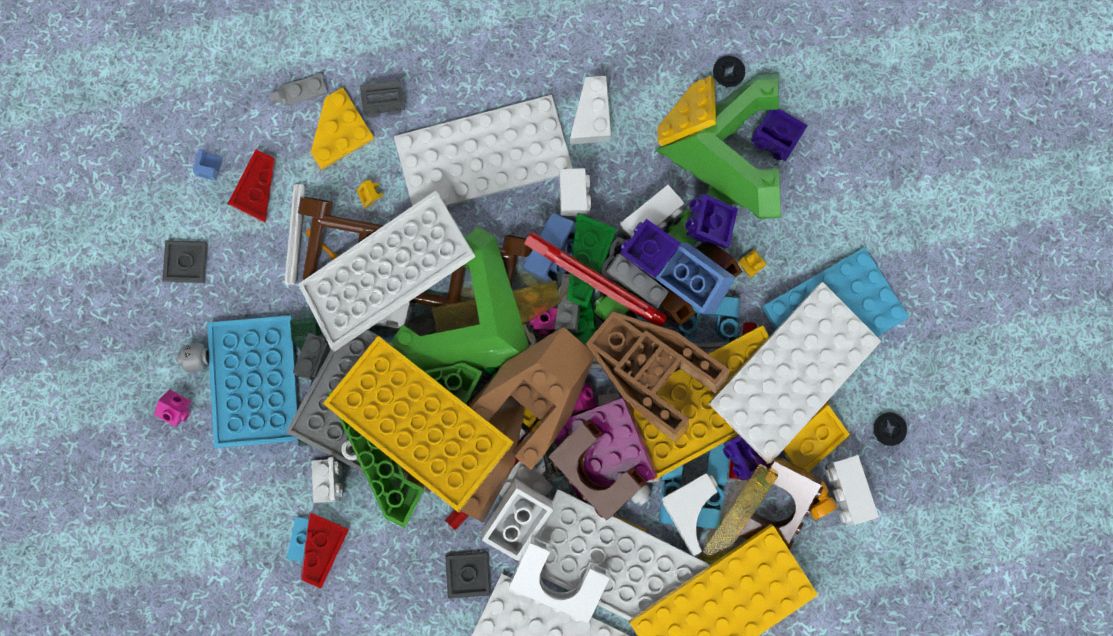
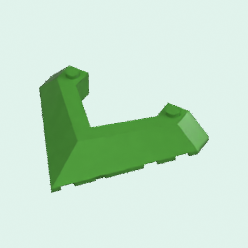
(720, 165)
(500, 327)
(394, 493)

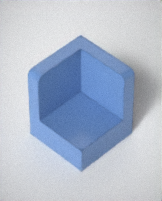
(207, 165)

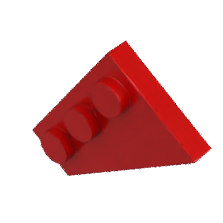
(254, 186)
(321, 548)

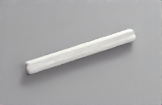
(294, 236)

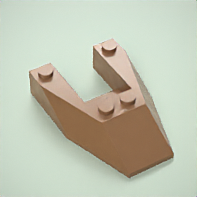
(641, 360)
(546, 383)
(509, 421)

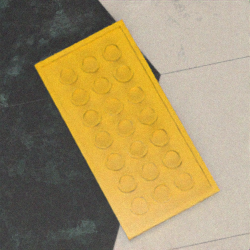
(691, 398)
(418, 423)
(734, 595)

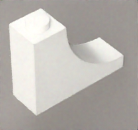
(685, 505)

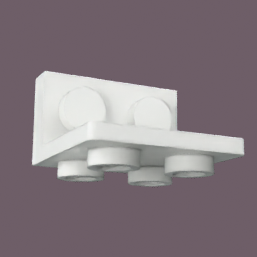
(326, 481)

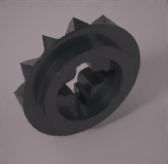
(728, 62)
(895, 421)

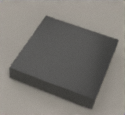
(185, 261)
(467, 575)

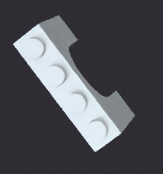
(578, 602)

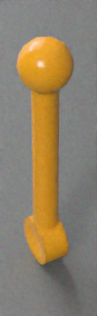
(332, 255)

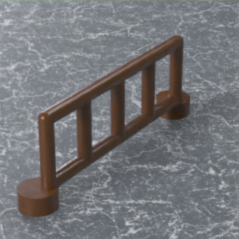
(321, 213)

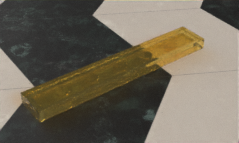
(739, 514)

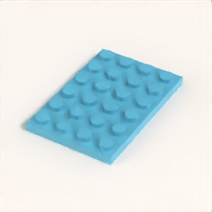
(857, 285)
(252, 381)

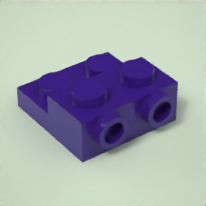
(778, 134)
(711, 221)
(650, 248)
(743, 457)

